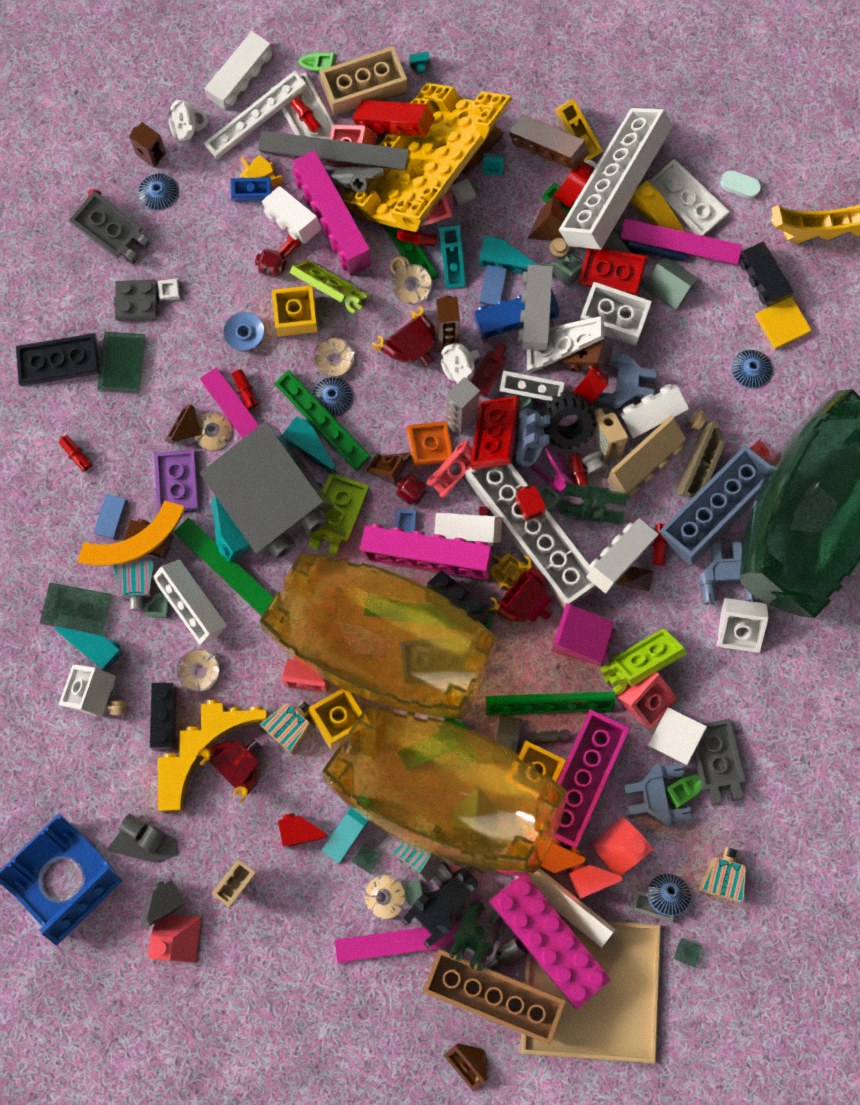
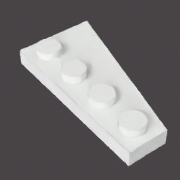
(566, 340)

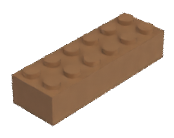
(495, 997)

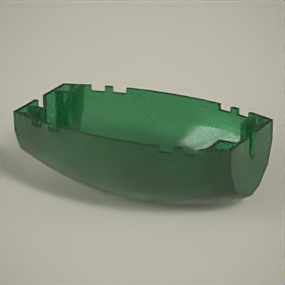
(808, 512)

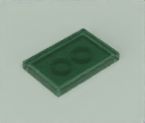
(121, 362)
(76, 608)

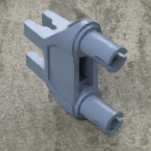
(627, 382)
(530, 437)
(722, 572)
(654, 796)

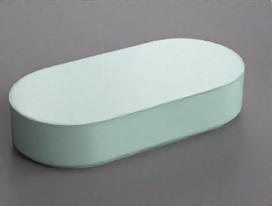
(740, 184)

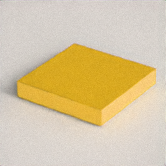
(783, 322)

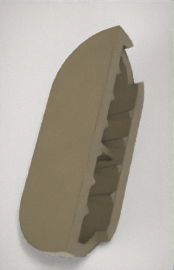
(701, 461)

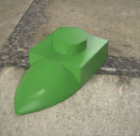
(318, 61)
(683, 790)

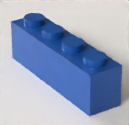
(505, 316)

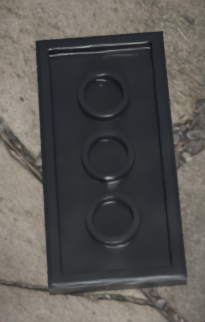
(57, 359)

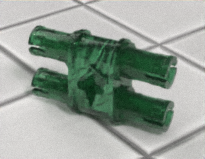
(599, 512)
(476, 936)

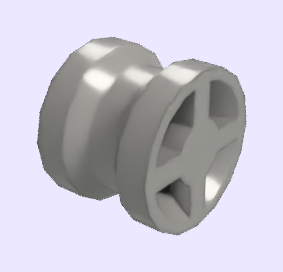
(594, 463)
(441, 876)

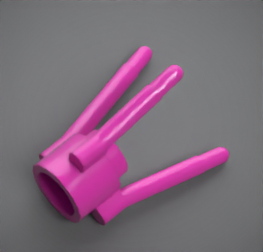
(559, 479)

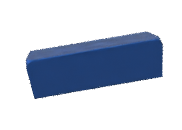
(250, 188)

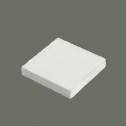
(677, 736)

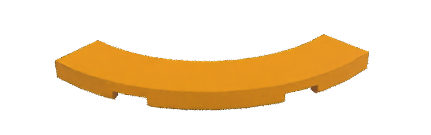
(136, 546)

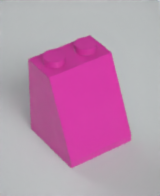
(583, 635)

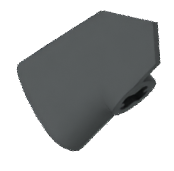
(355, 177)
(142, 841)

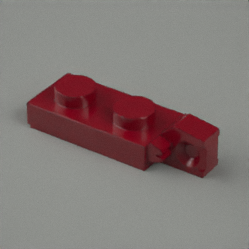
(489, 369)

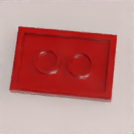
(613, 269)

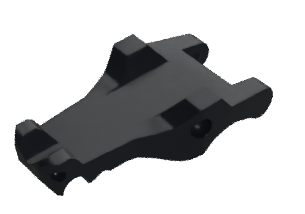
(439, 908)

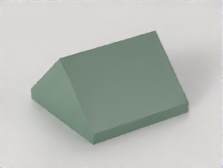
(670, 282)

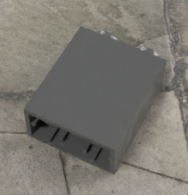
(268, 491)

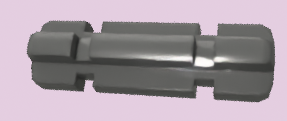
(550, 736)

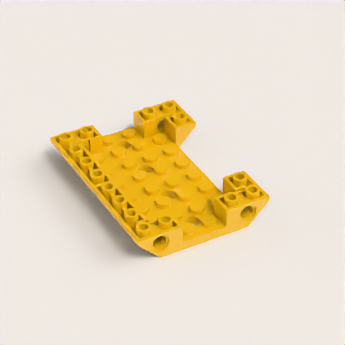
(435, 160)

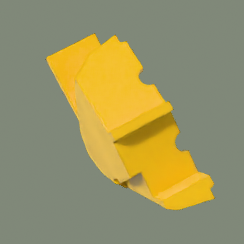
(260, 168)
(506, 571)

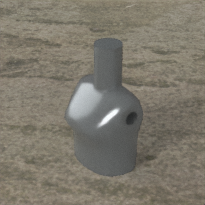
(508, 954)

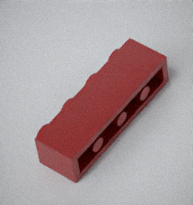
(394, 117)

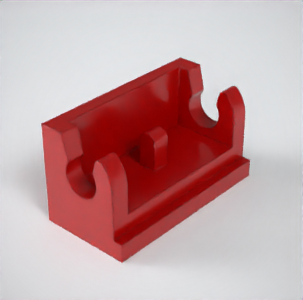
(592, 385)

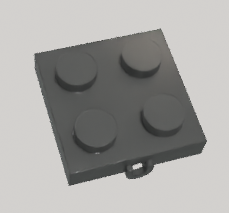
(136, 300)

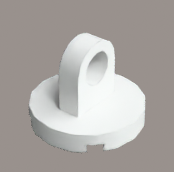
(183, 121)
(458, 361)

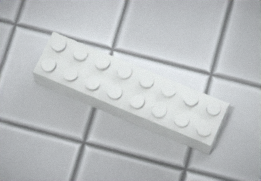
(615, 178)
(538, 538)

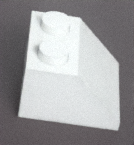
(742, 625)
(87, 690)

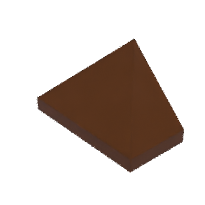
(185, 425)
(636, 578)
(468, 1063)

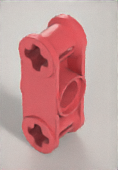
(443, 479)

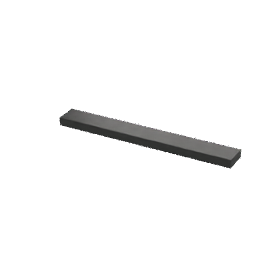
(335, 150)

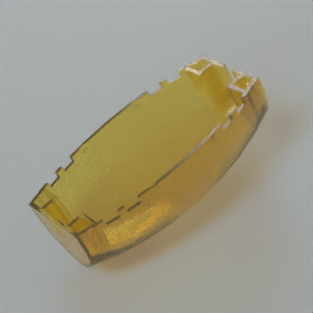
(349, 630)
(447, 792)

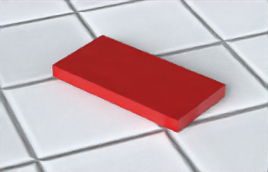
(495, 432)

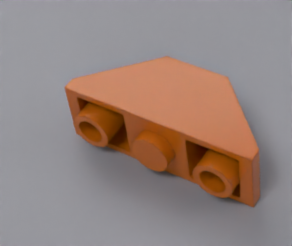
(561, 858)

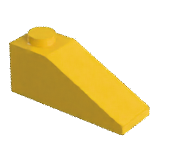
(575, 124)
(654, 207)

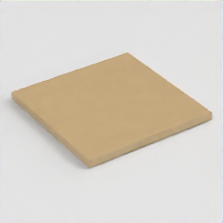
(623, 1014)

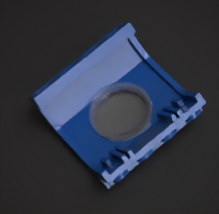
(62, 904)

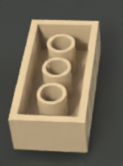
(363, 78)

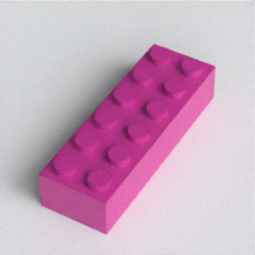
(331, 213)
(427, 552)
(587, 773)
(549, 940)

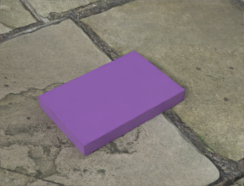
(177, 479)

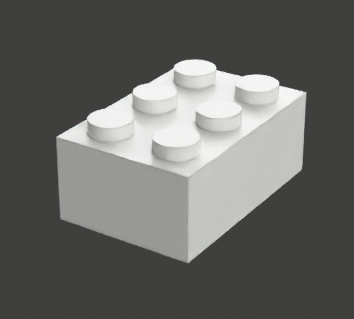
(621, 311)

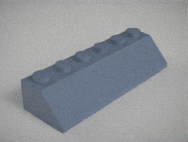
(716, 506)

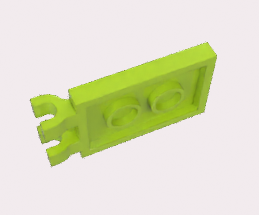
(330, 284)
(347, 500)
(642, 660)

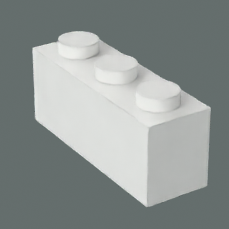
(291, 215)
(530, 386)
(653, 410)
(469, 527)

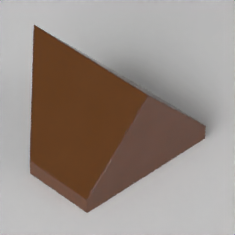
(548, 221)
(389, 466)

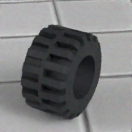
(578, 431)

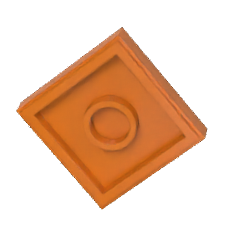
(429, 443)

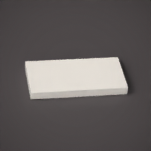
(312, 101)
(689, 199)

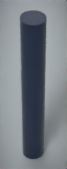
(656, 251)

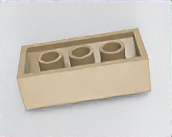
(647, 457)

